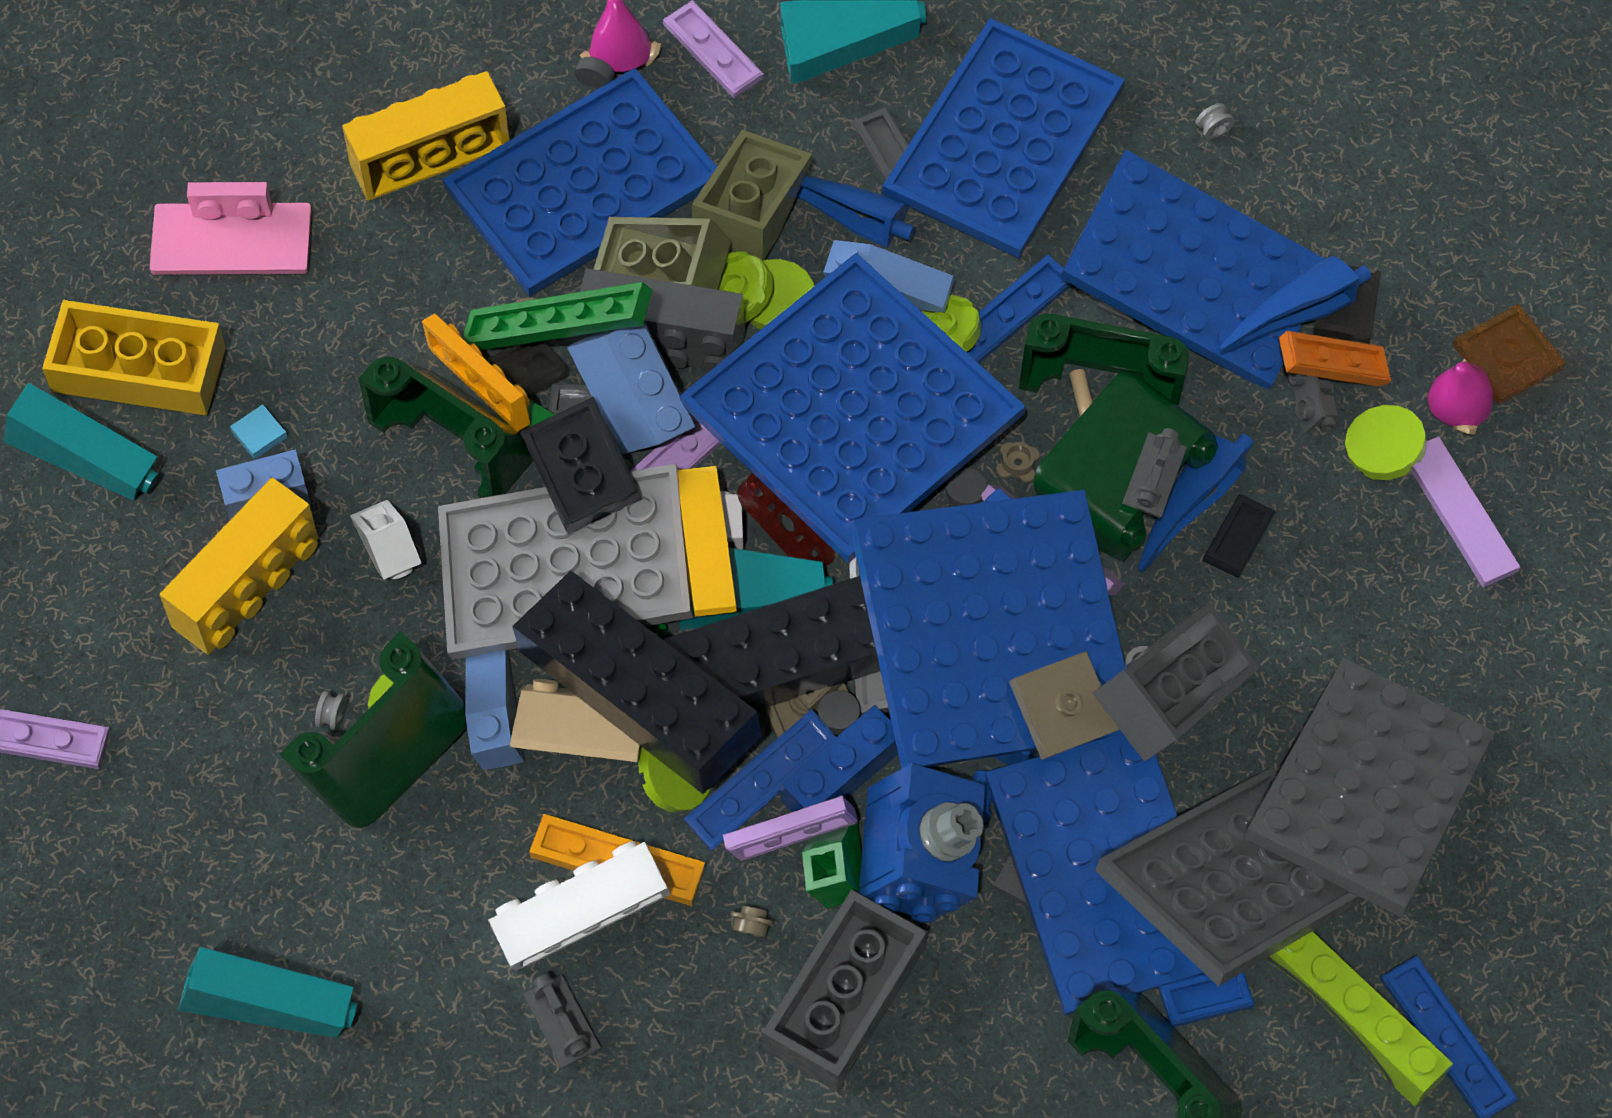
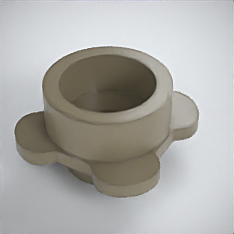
(1017, 451)
(751, 921)

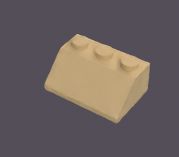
(562, 723)

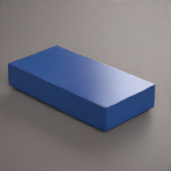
(1202, 999)

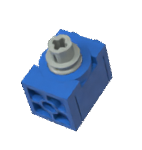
(922, 842)

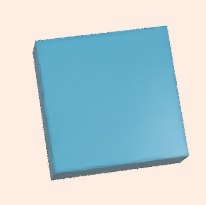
(258, 432)

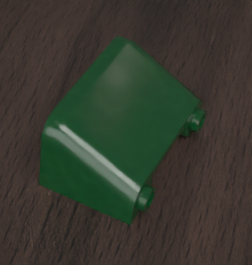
(1104, 347)
(405, 392)
(1104, 450)
(387, 744)
(1121, 1019)

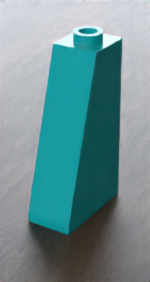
(839, 32)
(78, 444)
(765, 580)
(265, 995)

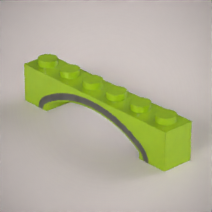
(1387, 1037)

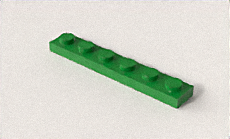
(558, 316)

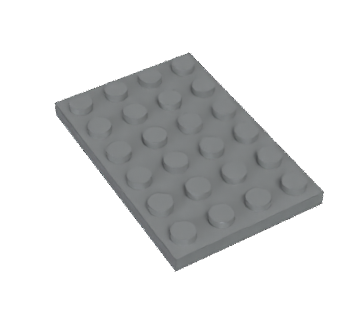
(513, 549)

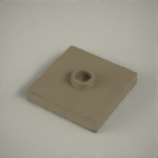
(1062, 706)

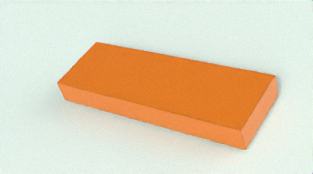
(1334, 359)

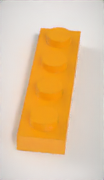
(471, 367)
(574, 845)

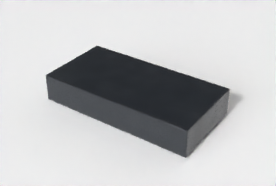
(1239, 536)

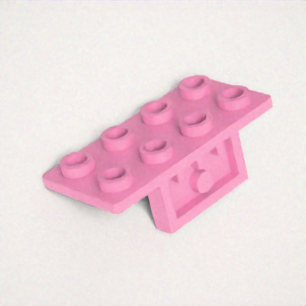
(230, 232)

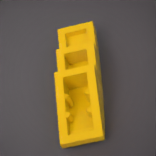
(706, 542)

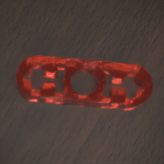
(768, 520)

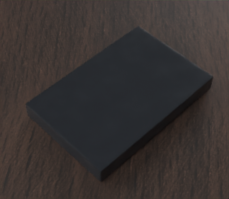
(580, 465)

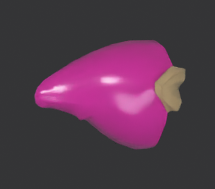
(621, 39)
(1462, 397)

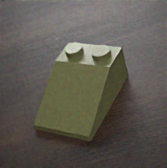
(753, 192)
(665, 249)

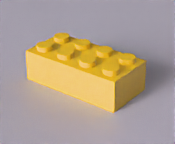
(426, 135)
(134, 357)
(240, 567)

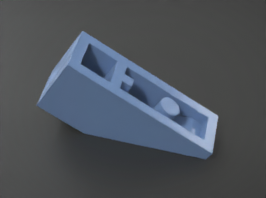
(919, 283)
(491, 710)

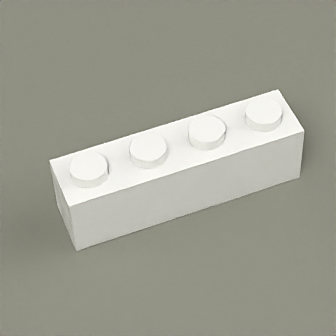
(578, 906)

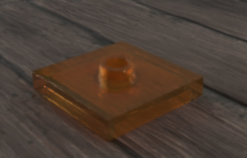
(1510, 352)

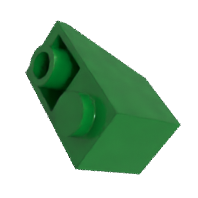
(833, 865)

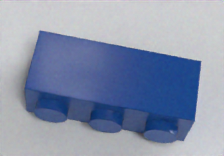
(842, 763)

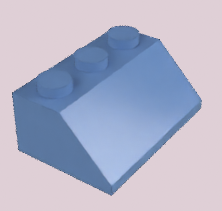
(631, 387)

